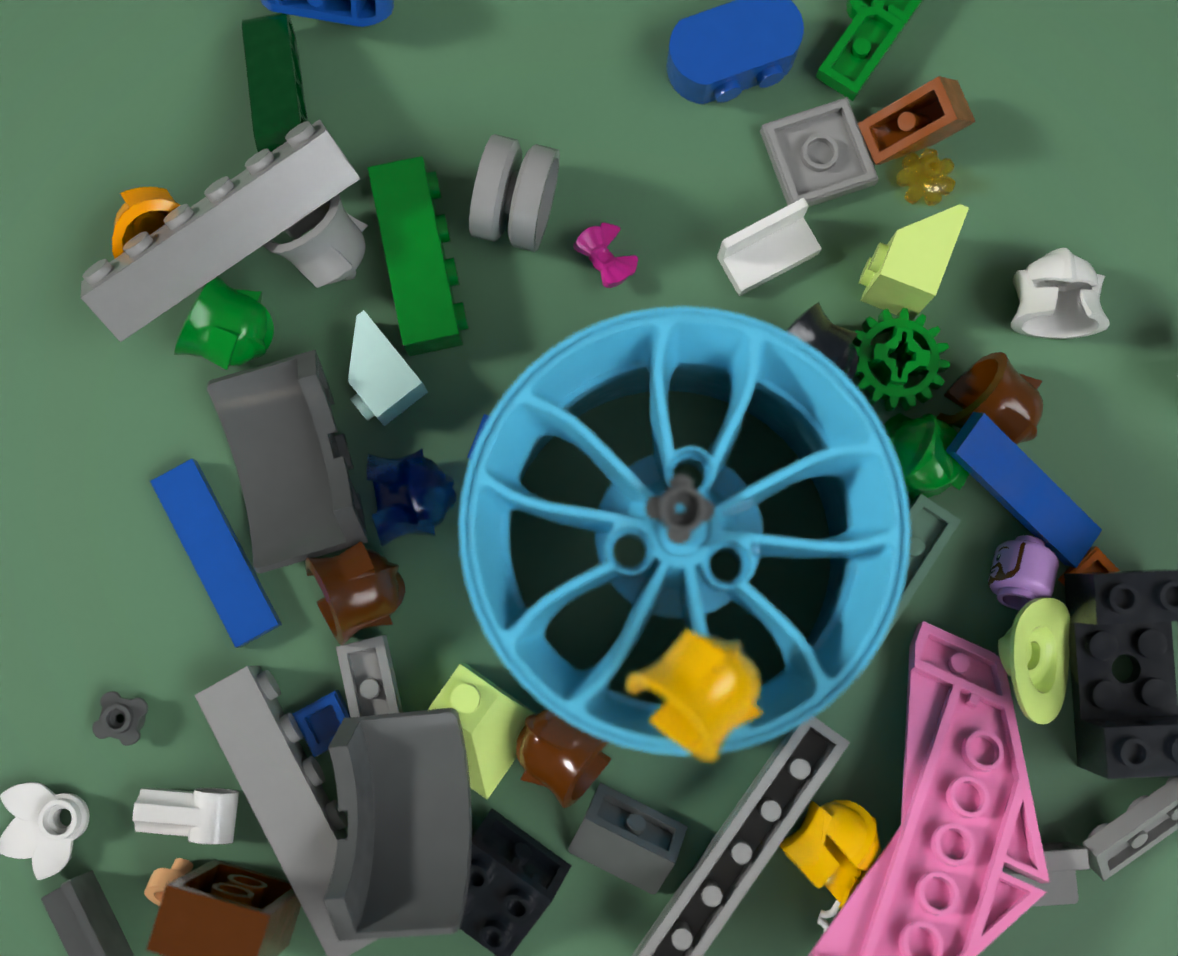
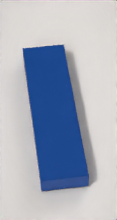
(1023, 489)
(216, 553)

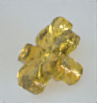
(926, 177)

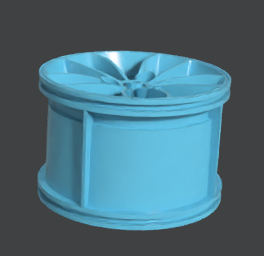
(756, 373)

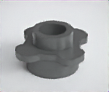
(696, 508)
(134, 718)

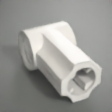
(200, 814)

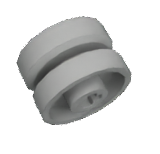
(513, 192)

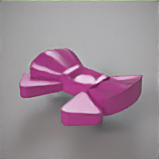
(594, 244)

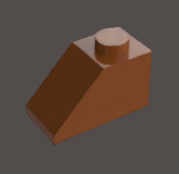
(917, 120)

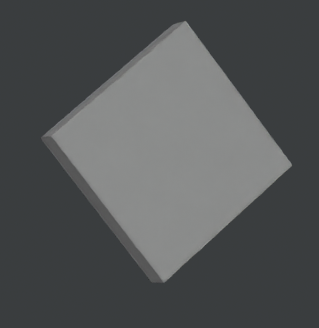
(819, 153)

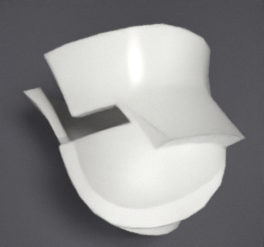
(1059, 298)

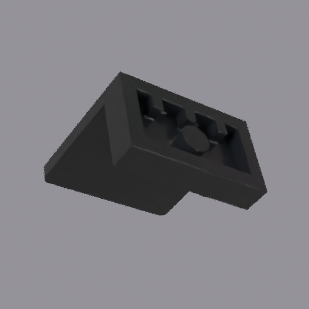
(508, 884)

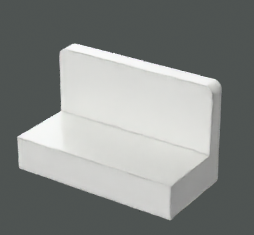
(768, 248)

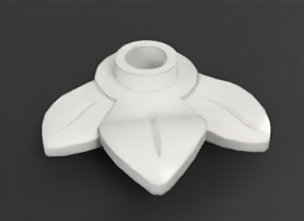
(38, 828)

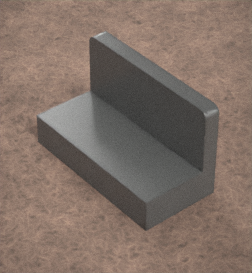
(628, 839)
(85, 919)

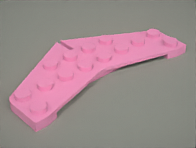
(961, 817)

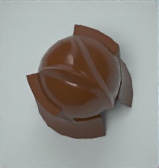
(999, 392)
(358, 590)
(560, 756)

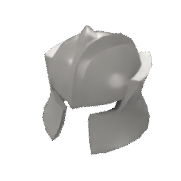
(327, 251)

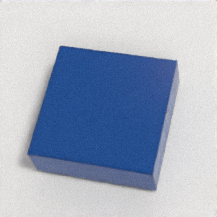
(321, 721)

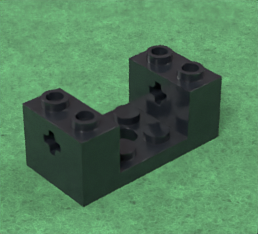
(1131, 723)

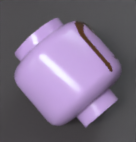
(1022, 571)

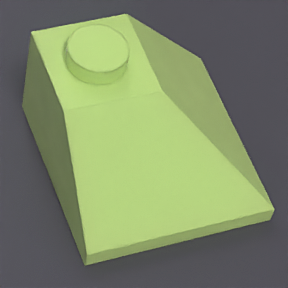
(488, 722)

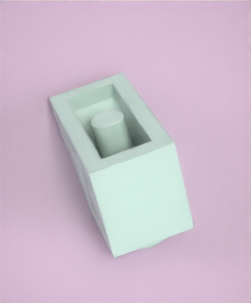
(380, 374)

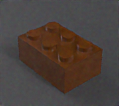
(225, 913)

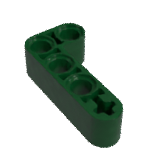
(273, 78)

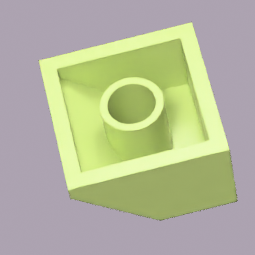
(912, 263)

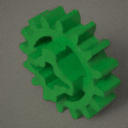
(917, 360)

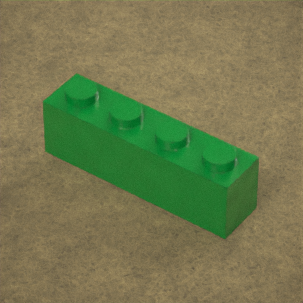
(416, 256)

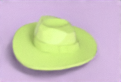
(1038, 657)

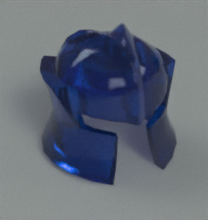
(409, 495)

